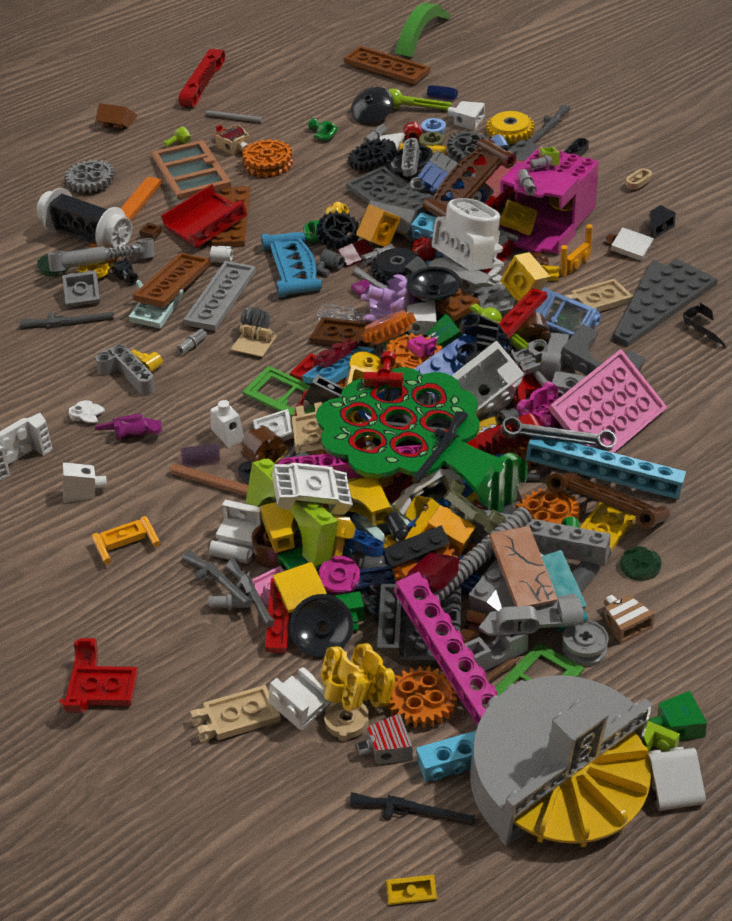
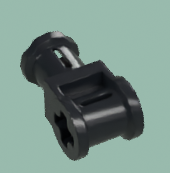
(124, 271)

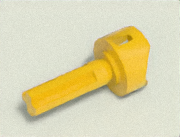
(344, 530)

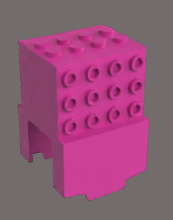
(571, 178)

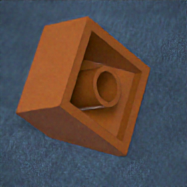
(115, 116)

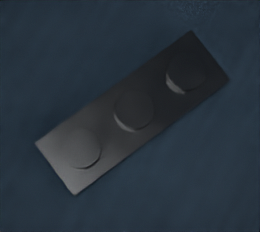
(416, 547)

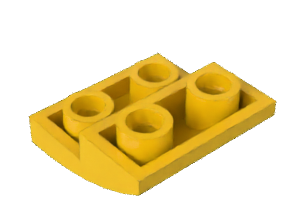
(298, 585)

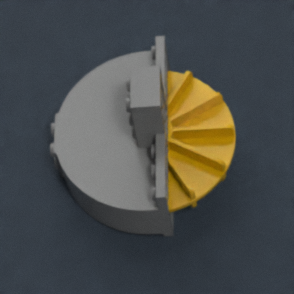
(560, 760)

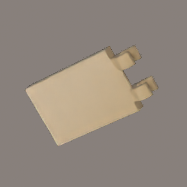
(602, 295)
(307, 432)
(234, 714)

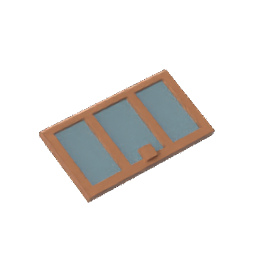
(190, 169)

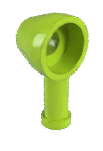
(181, 135)

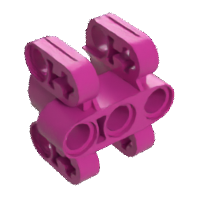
(538, 404)

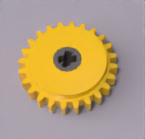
(511, 125)

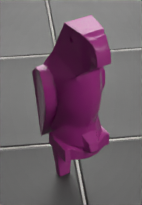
(131, 425)

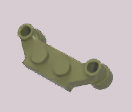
(471, 512)

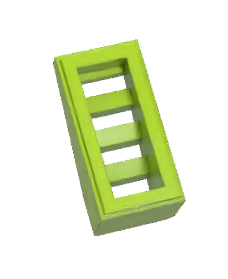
(552, 152)

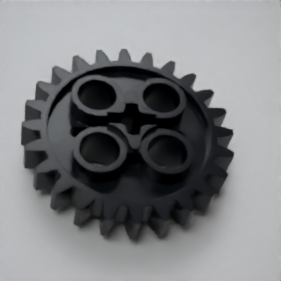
(372, 154)

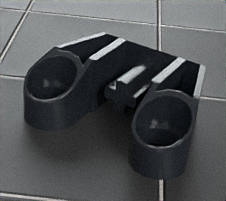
(487, 333)

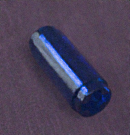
(442, 92)

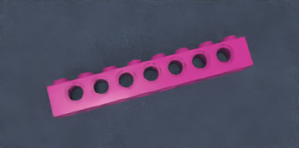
(438, 645)

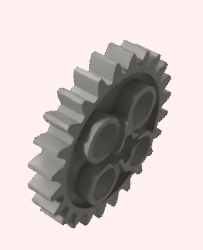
(89, 176)

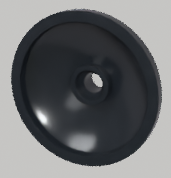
(372, 105)
(424, 156)
(433, 283)
(312, 615)

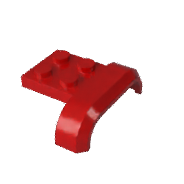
(95, 683)

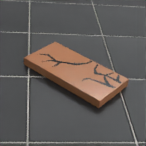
(523, 567)

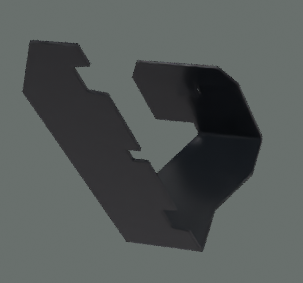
(706, 311)

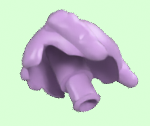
(387, 300)

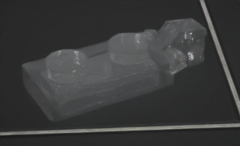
(339, 312)

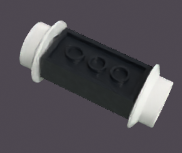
(83, 220)

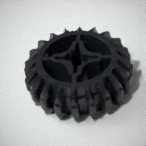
(335, 235)

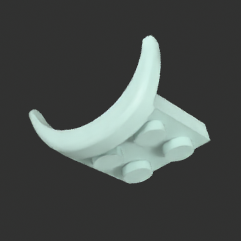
(152, 315)

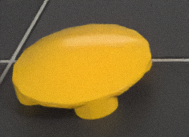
(101, 269)

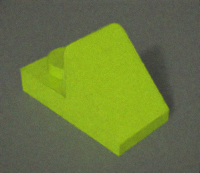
(660, 737)

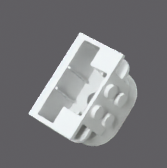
(469, 234)
(493, 372)

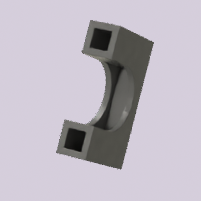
(576, 352)

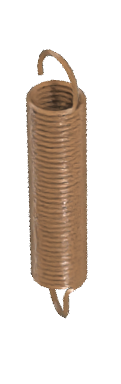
(501, 669)

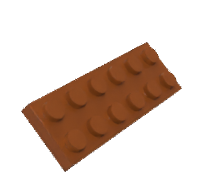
(387, 65)
(236, 234)
(171, 279)

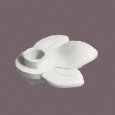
(85, 411)

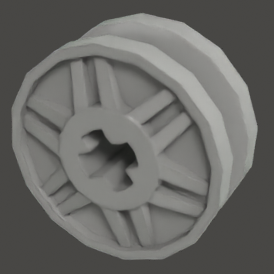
(585, 643)

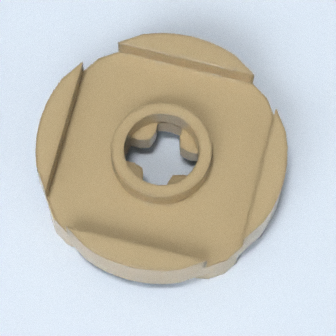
(345, 729)

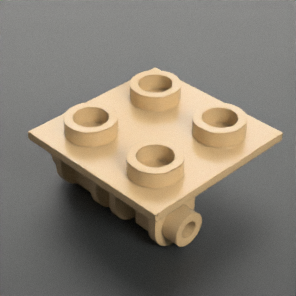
(254, 340)

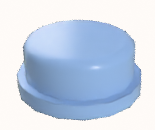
(433, 125)

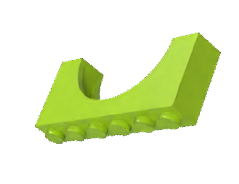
(315, 522)

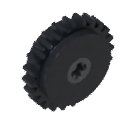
(391, 263)

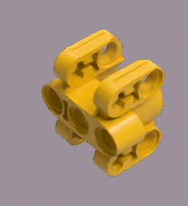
(358, 679)

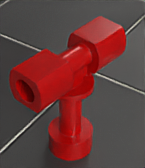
(384, 374)

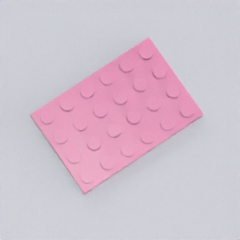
(609, 399)

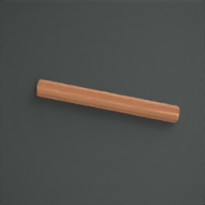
(209, 479)

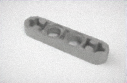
(410, 157)

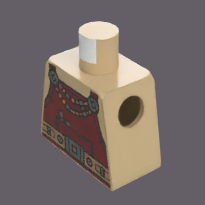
(232, 140)

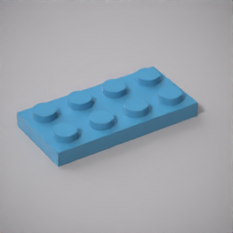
(336, 371)

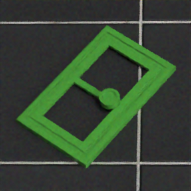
(282, 402)
(538, 650)

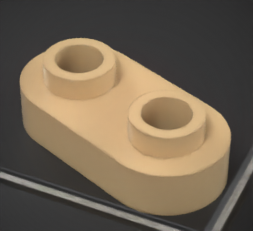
(638, 179)

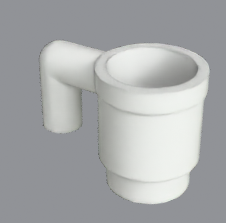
(221, 254)

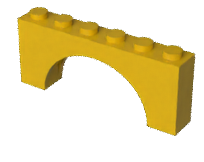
(367, 500)

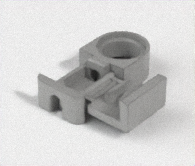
(527, 357)

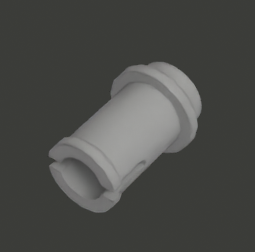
(539, 163)

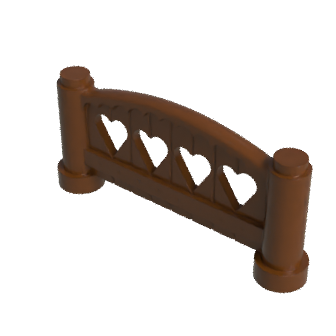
(494, 158)
(646, 515)

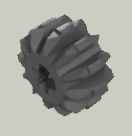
(255, 317)

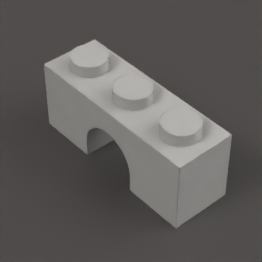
(499, 650)

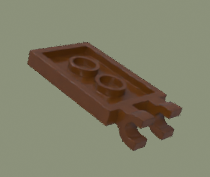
(337, 331)

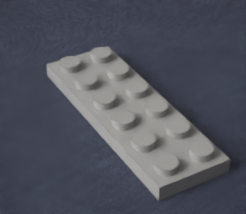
(219, 295)

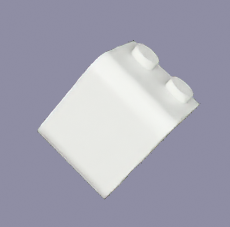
(236, 532)
(299, 698)
(676, 778)

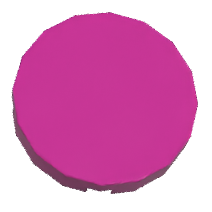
(339, 575)

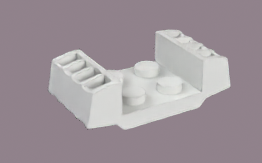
(21, 439)
(431, 480)
(311, 484)

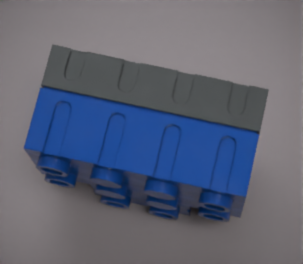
(439, 168)

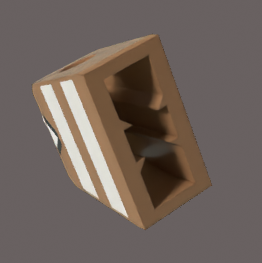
(627, 617)

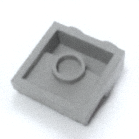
(81, 288)

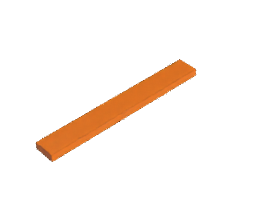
(139, 198)

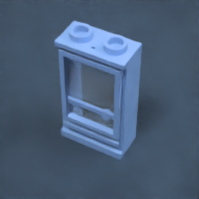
(567, 315)

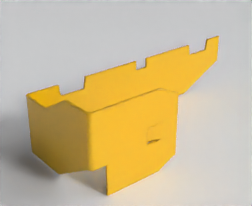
(417, 508)

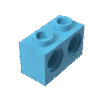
(423, 226)

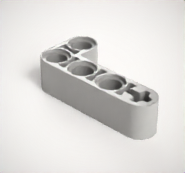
(123, 360)
(552, 360)

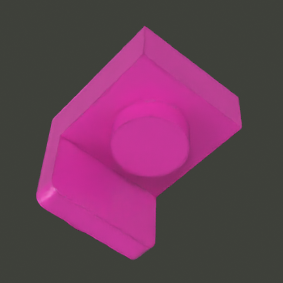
(421, 346)

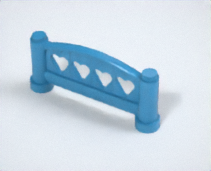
(289, 283)

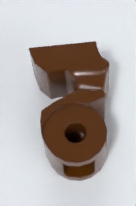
(473, 621)

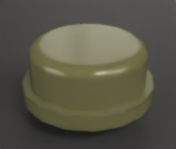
(432, 139)

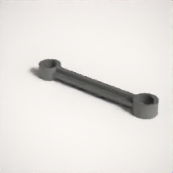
(557, 434)

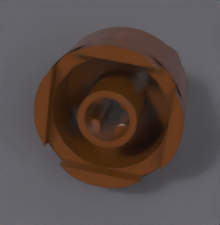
(534, 329)
(262, 444)
(264, 552)

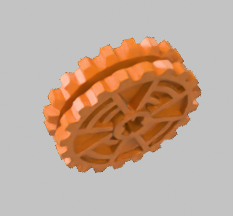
(267, 158)
(404, 355)

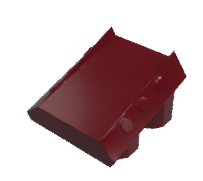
(437, 569)

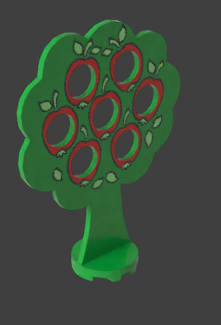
(489, 476)

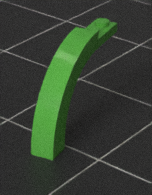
(415, 24)

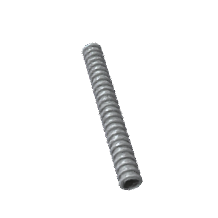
(482, 552)

